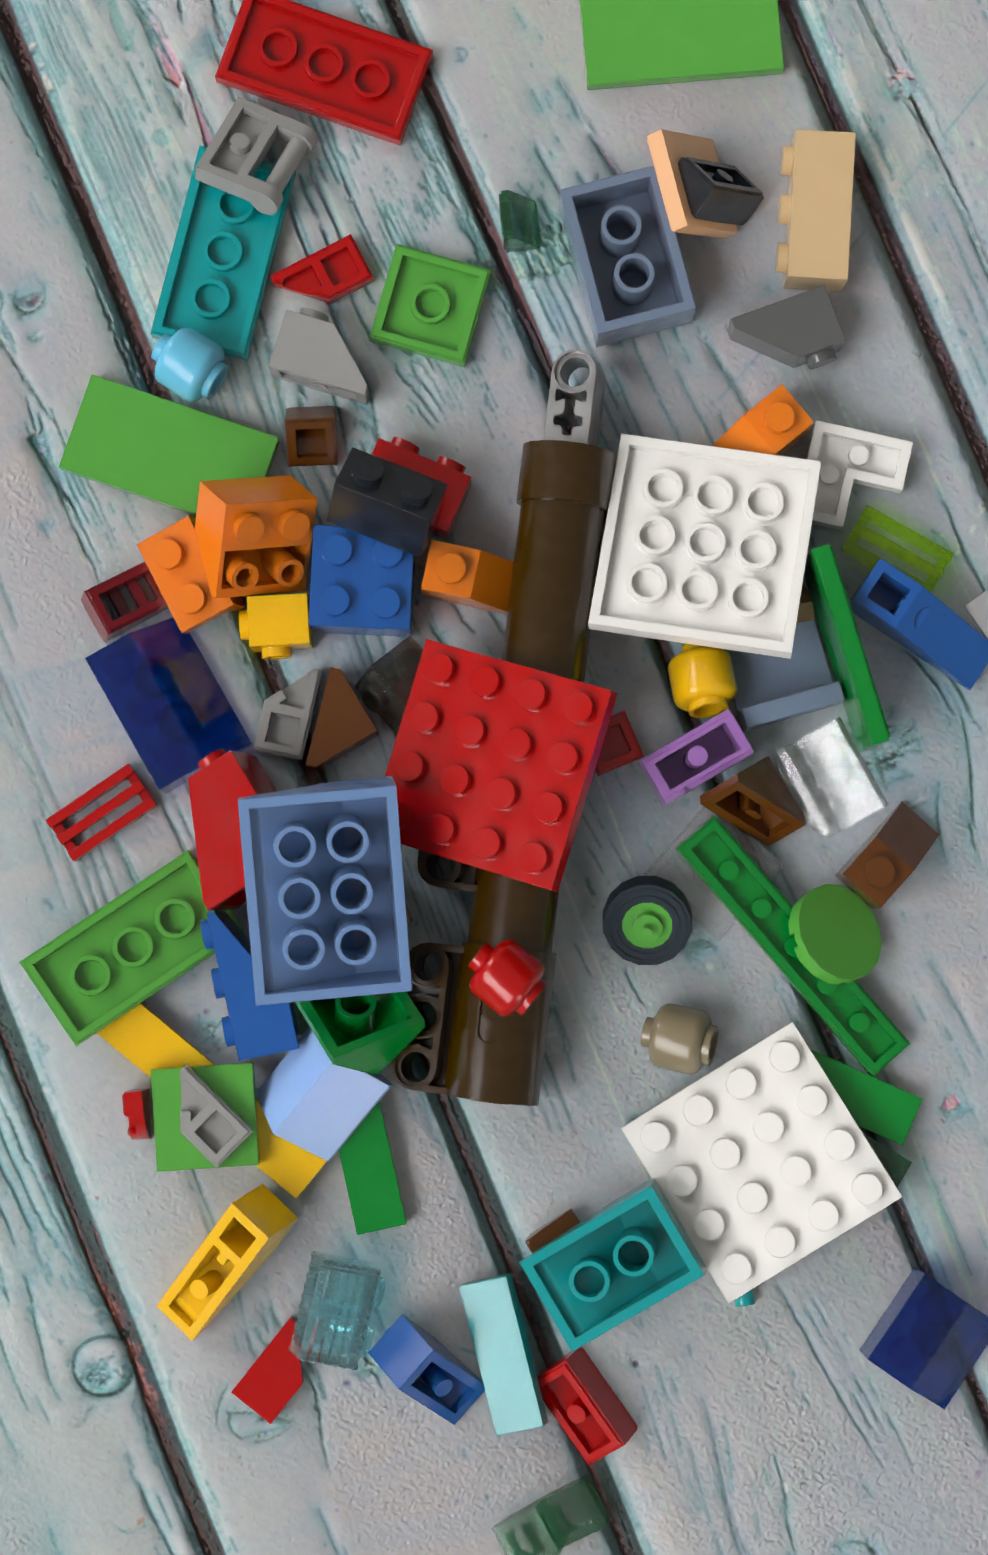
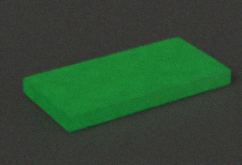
(845, 648)

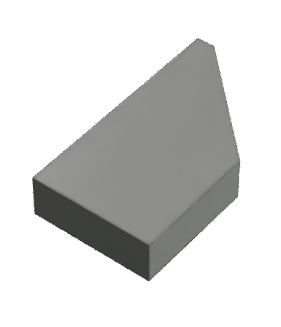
(288, 718)
(209, 1119)

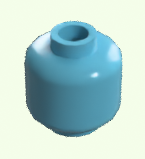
(189, 364)

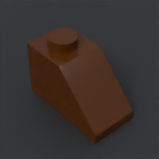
(888, 856)

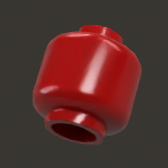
(506, 977)

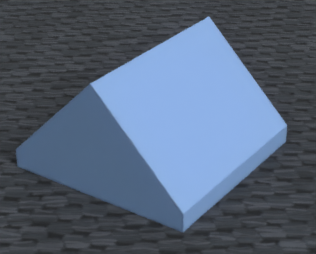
(317, 1101)

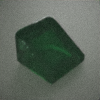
(518, 222)

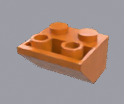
(255, 534)

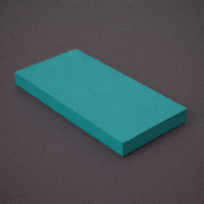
(220, 265)

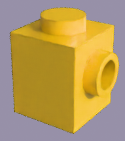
(276, 625)

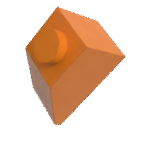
(769, 426)
(467, 577)

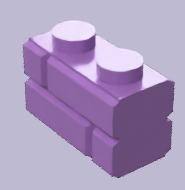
(695, 757)

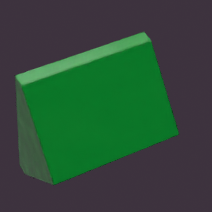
(365, 1029)

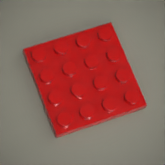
(496, 762)

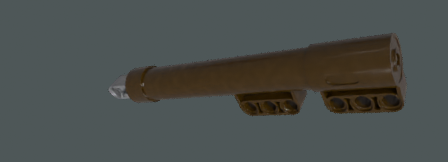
(555, 567)

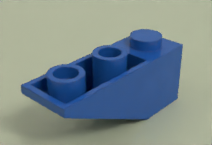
(920, 623)
(249, 1027)

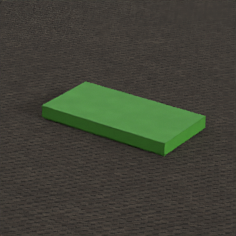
(678, 41)
(159, 446)
(124, 950)

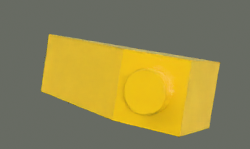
(227, 1259)

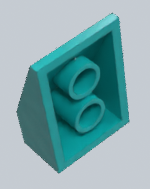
(613, 1265)

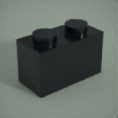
(386, 502)

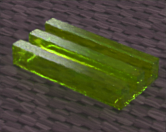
(904, 533)

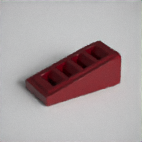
(111, 588)

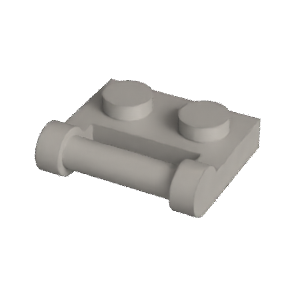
(243, 145)

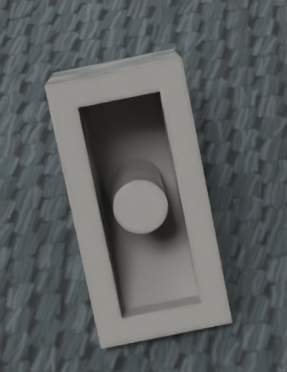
(316, 357)

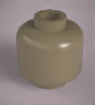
(680, 1038)

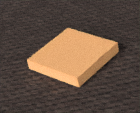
(666, 151)

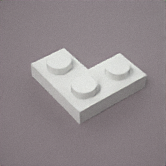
(851, 458)

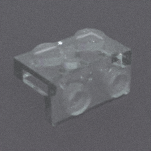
(830, 778)

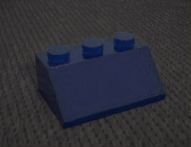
(167, 701)

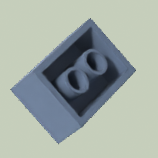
(626, 256)

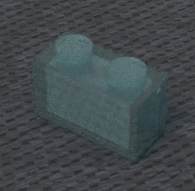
(337, 1311)

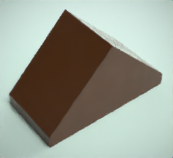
(340, 723)
(757, 803)

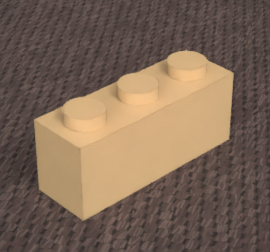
(816, 210)

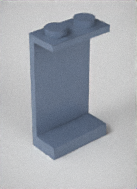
(784, 688)

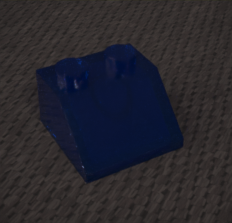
(928, 1338)

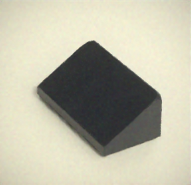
(718, 191)

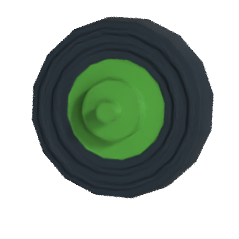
(647, 920)

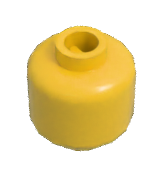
(702, 680)

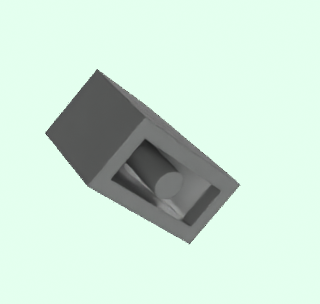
(792, 330)

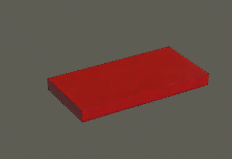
(325, 67)

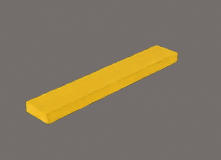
(156, 1045)

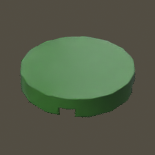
(835, 934)

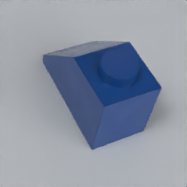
(426, 1370)

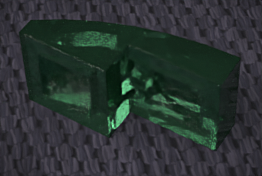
(553, 1521)

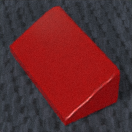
(585, 1406)

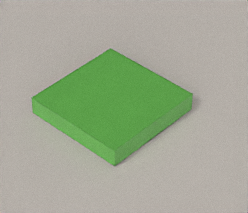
(430, 305)
(234, 1084)

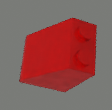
(216, 822)

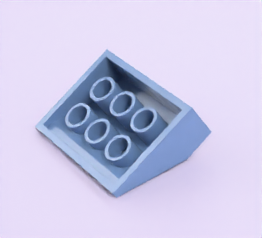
(325, 891)

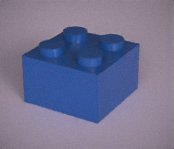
(359, 585)

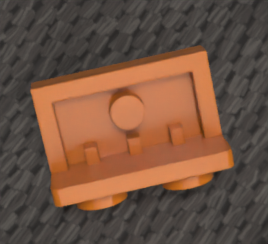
(181, 577)

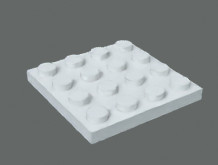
(705, 546)
(761, 1162)

